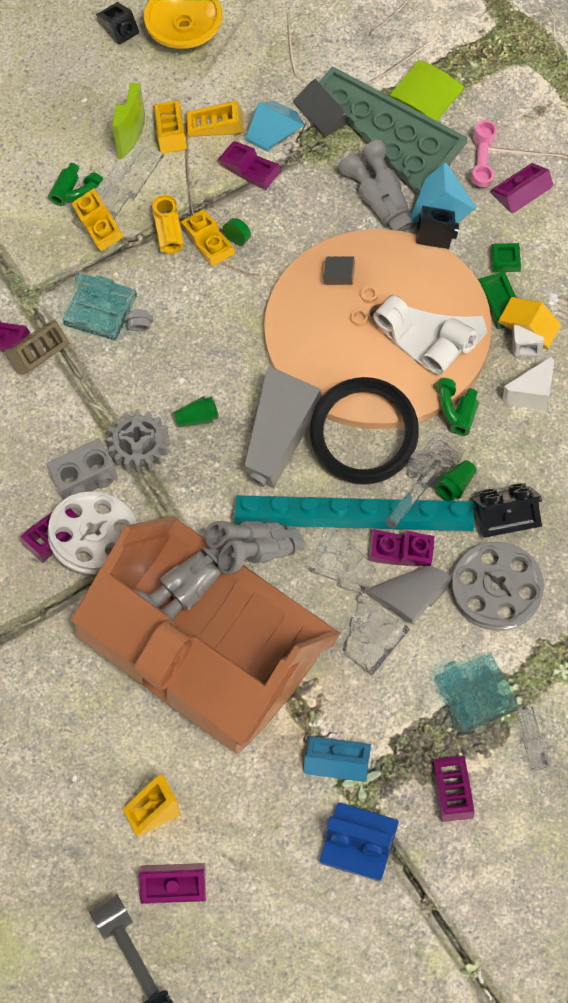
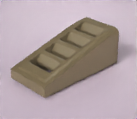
(22, 357)

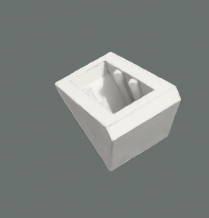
(531, 388)

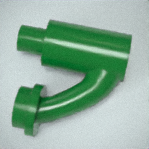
(63, 187)
(463, 417)

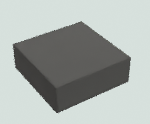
(339, 270)

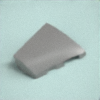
(411, 592)

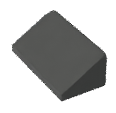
(320, 108)

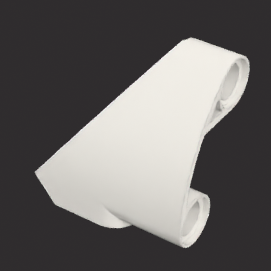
(429, 337)

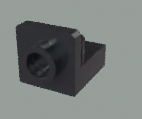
(120, 22)

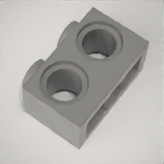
(79, 465)

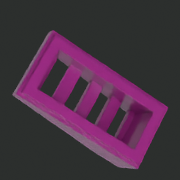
(37, 531)
(456, 812)

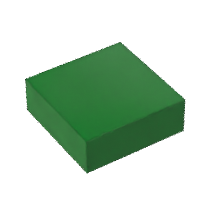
(506, 257)

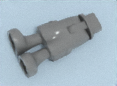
(381, 192)
(251, 541)
(186, 582)

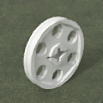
(79, 527)

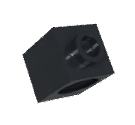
(436, 227)

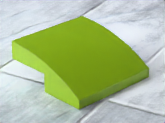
(427, 90)
(128, 121)

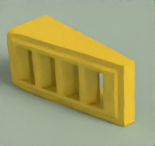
(170, 127)
(225, 127)

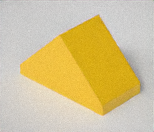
(531, 316)
(152, 806)

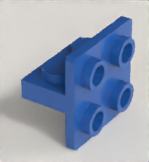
(358, 841)

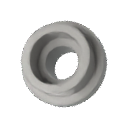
(138, 320)

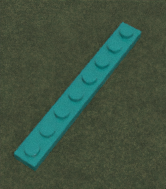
(354, 512)

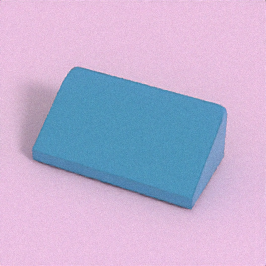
(337, 758)

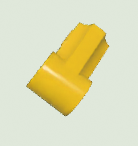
(167, 224)

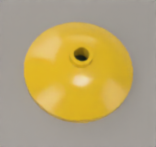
(182, 22)

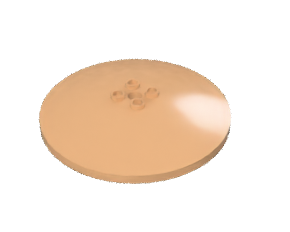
(330, 337)

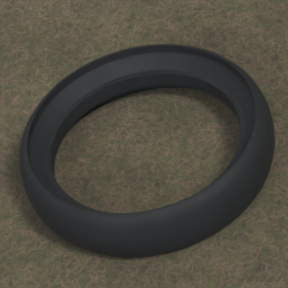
(349, 387)

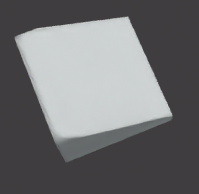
(526, 342)

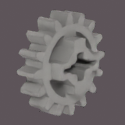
(126, 434)

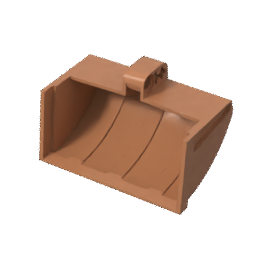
(219, 663)

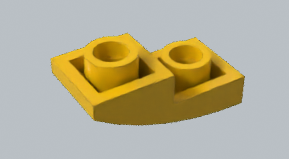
(97, 219)
(207, 238)

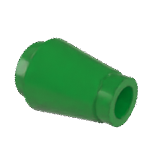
(197, 412)
(455, 481)

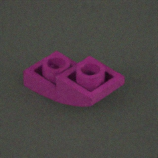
(403, 550)

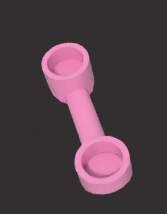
(483, 138)

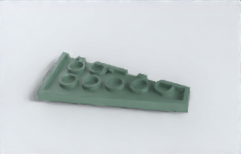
(412, 140)

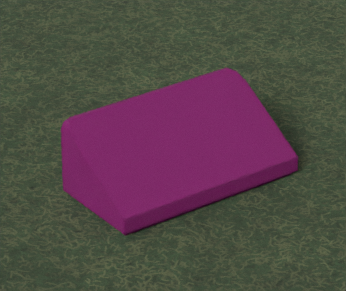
(523, 187)
(172, 883)

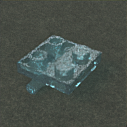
(99, 306)
(475, 692)

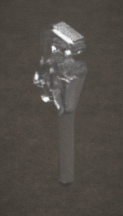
(427, 468)

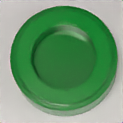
(237, 231)

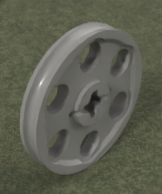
(497, 598)

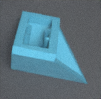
(272, 124)
(445, 192)

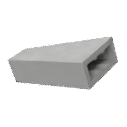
(279, 425)

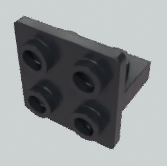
(508, 510)

